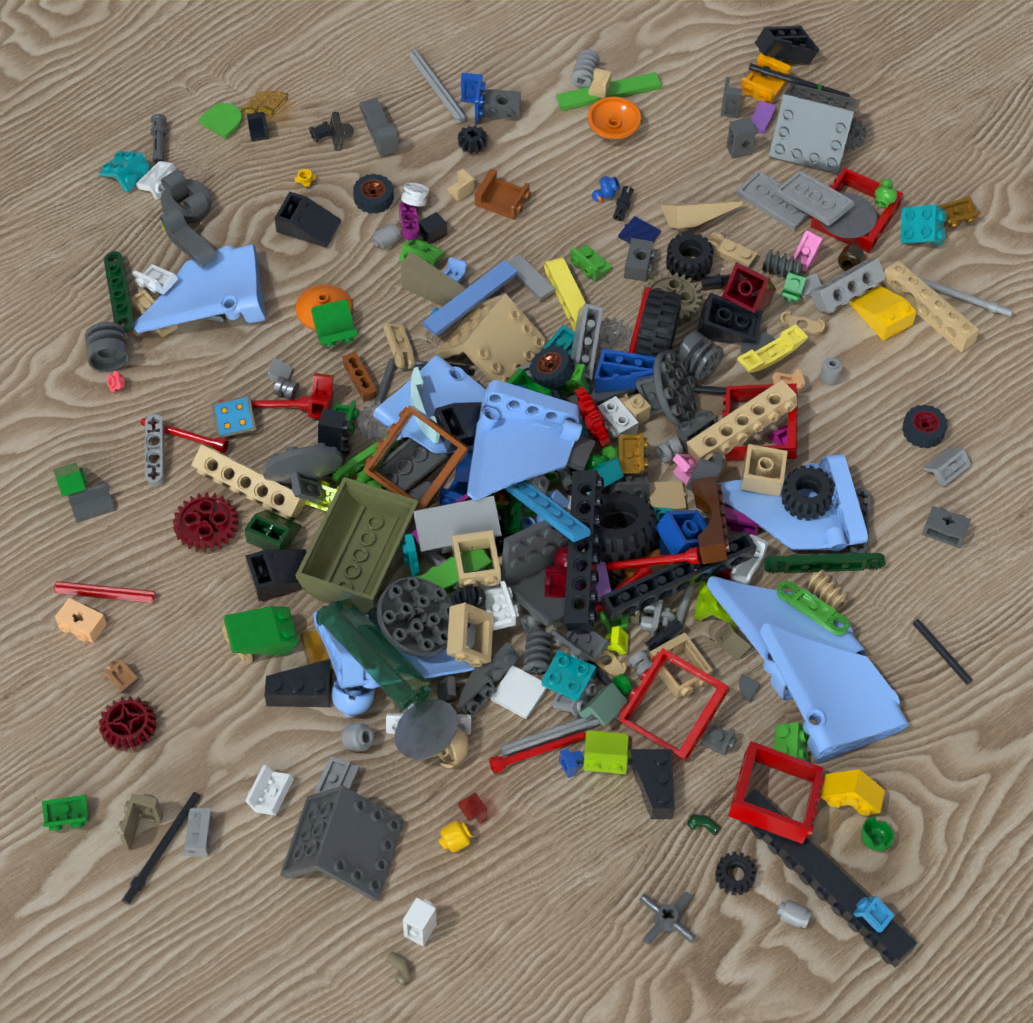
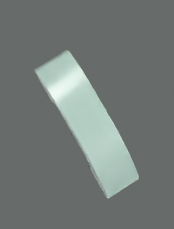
(415, 389)

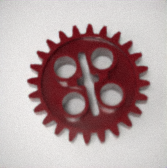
(193, 533)

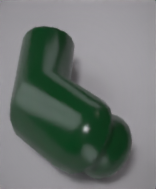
(703, 820)

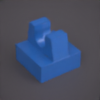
(570, 761)

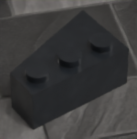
(787, 43)
(300, 686)
(655, 779)

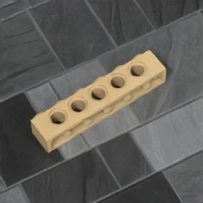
(931, 306)
(743, 422)
(208, 456)

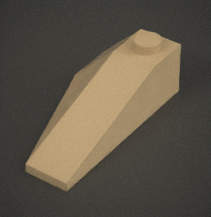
(689, 215)

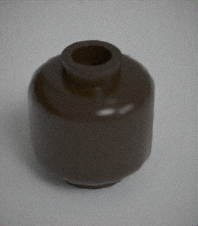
(850, 257)

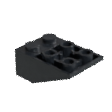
(306, 220)
(460, 421)
(274, 571)

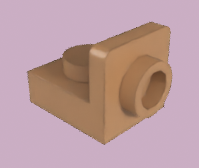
(119, 675)

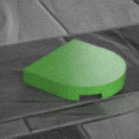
(222, 119)

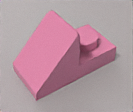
(808, 249)
(685, 466)

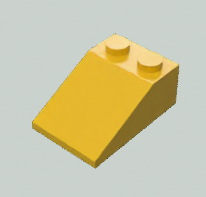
(884, 311)

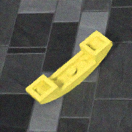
(774, 351)

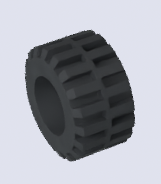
(693, 246)
(807, 479)

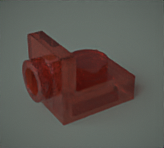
(473, 808)

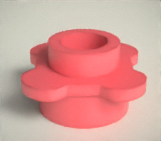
(115, 381)

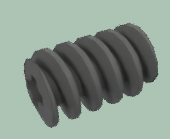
(782, 264)
(537, 650)

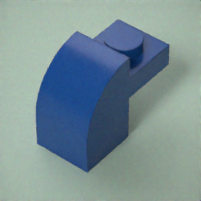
(463, 470)

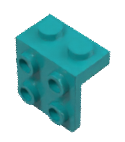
(126, 168)
(923, 224)
(568, 675)

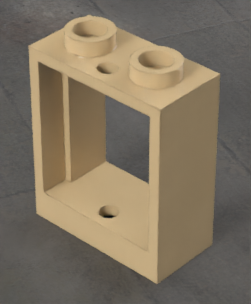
(472, 542)
(457, 634)
(676, 646)

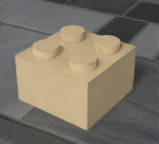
(763, 470)

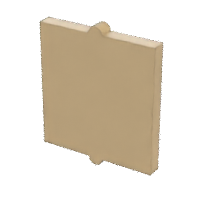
(667, 495)

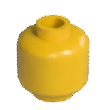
(455, 836)

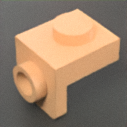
(796, 377)

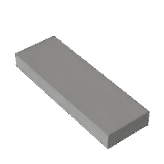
(531, 278)

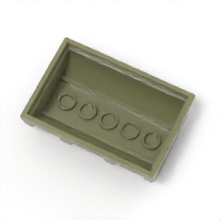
(356, 544)

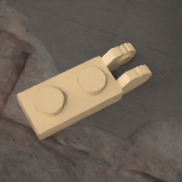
(732, 251)
(399, 345)

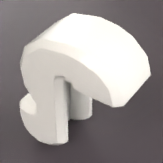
(744, 572)

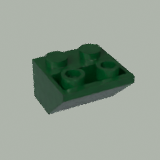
(271, 531)

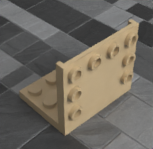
(495, 338)

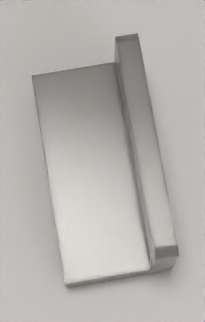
(948, 465)

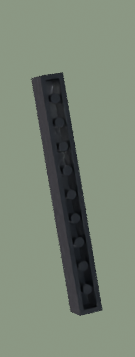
(833, 887)

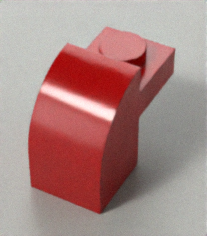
(321, 395)

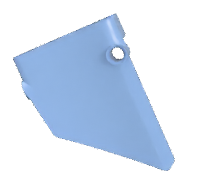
(223, 286)
(440, 387)
(519, 437)
(834, 531)
(754, 606)
(352, 674)
(836, 691)

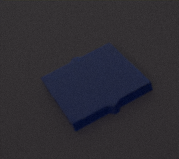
(639, 230)

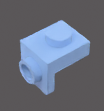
(456, 269)

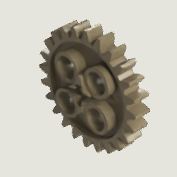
(690, 294)

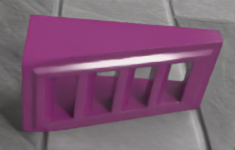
(740, 522)

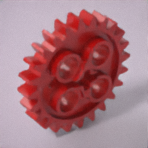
(592, 416)

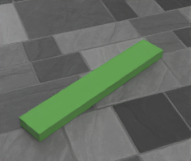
(618, 88)

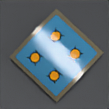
(234, 417)

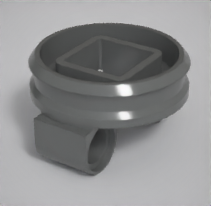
(178, 187)

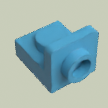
(874, 912)

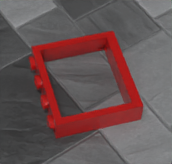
(868, 187)
(746, 393)
(703, 721)
(767, 819)

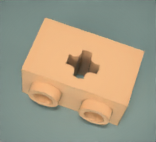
(80, 621)

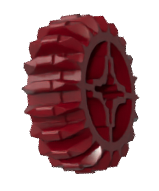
(145, 722)

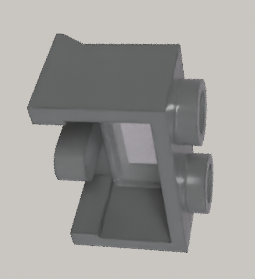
(692, 428)

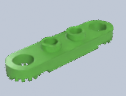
(357, 463)
(813, 607)

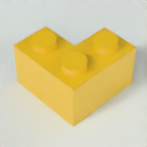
(853, 789)

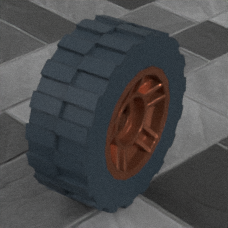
(373, 193)
(552, 367)

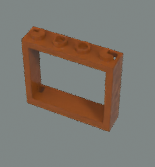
(394, 431)

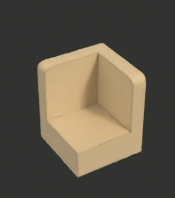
(601, 83)
(463, 187)

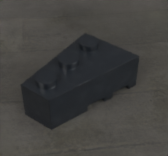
(334, 432)

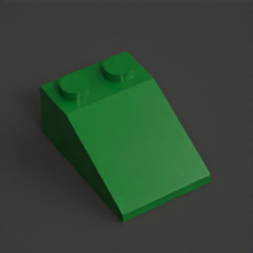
(262, 631)

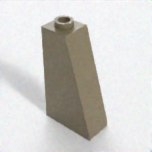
(428, 281)

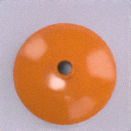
(614, 118)
(317, 296)

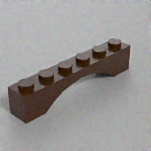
(714, 538)

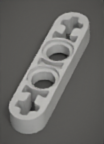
(151, 450)

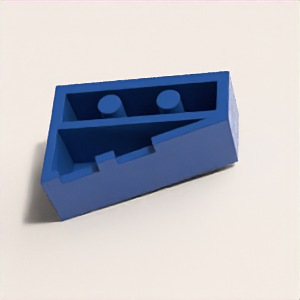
(621, 370)

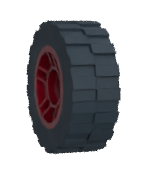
(916, 422)

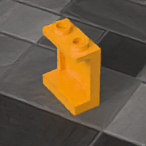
(762, 87)

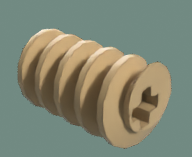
(825, 591)

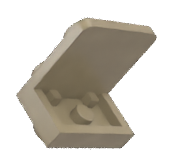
(139, 808)

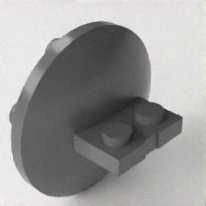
(669, 388)
(303, 469)
(415, 616)

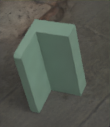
(604, 704)

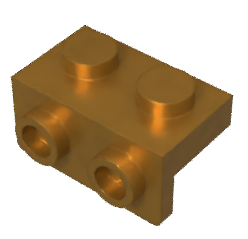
(960, 211)
(631, 453)

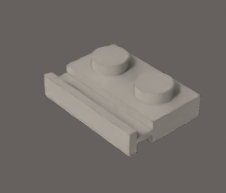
(337, 774)

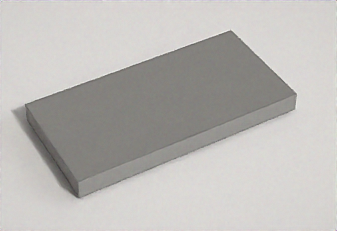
(760, 192)
(814, 198)
(440, 523)

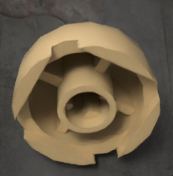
(456, 750)

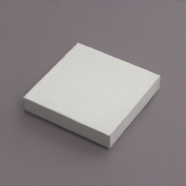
(519, 692)

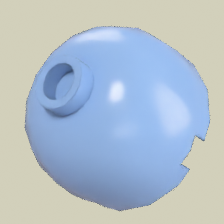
(352, 700)

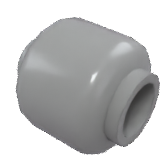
(357, 737)

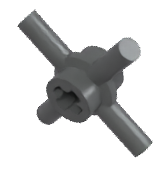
(670, 923)

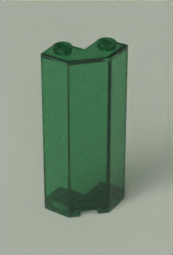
(375, 653)

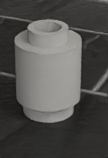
(386, 236)
(831, 371)
(794, 914)

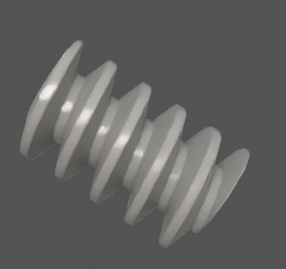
(584, 68)

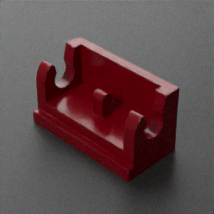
(556, 582)

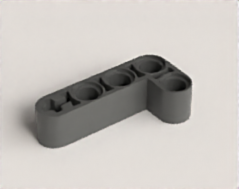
(381, 131)
(186, 239)

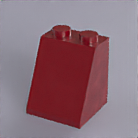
(749, 289)

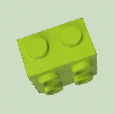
(708, 605)
(606, 752)

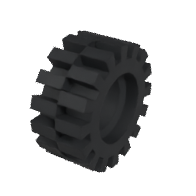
(735, 861)

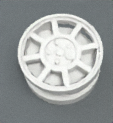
(415, 194)

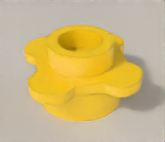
(305, 177)

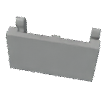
(198, 832)

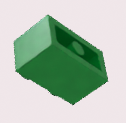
(70, 479)

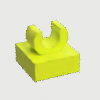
(619, 640)

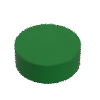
(622, 684)

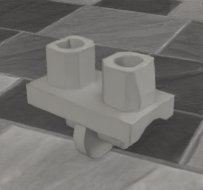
(652, 623)

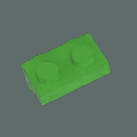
(791, 740)

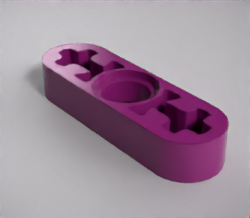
(406, 225)

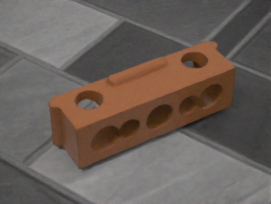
(359, 376)

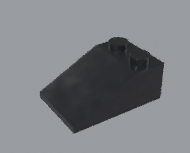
(728, 321)

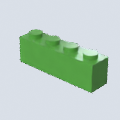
(446, 574)

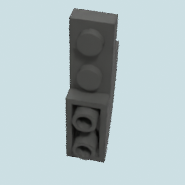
(481, 682)

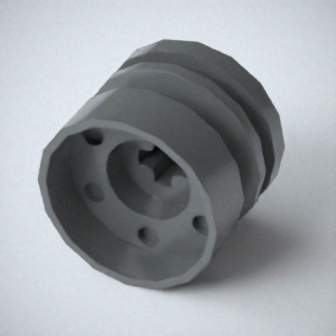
(106, 347)
(700, 356)

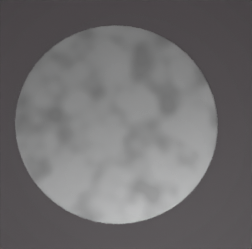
(856, 221)
(426, 729)

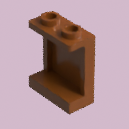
(501, 196)

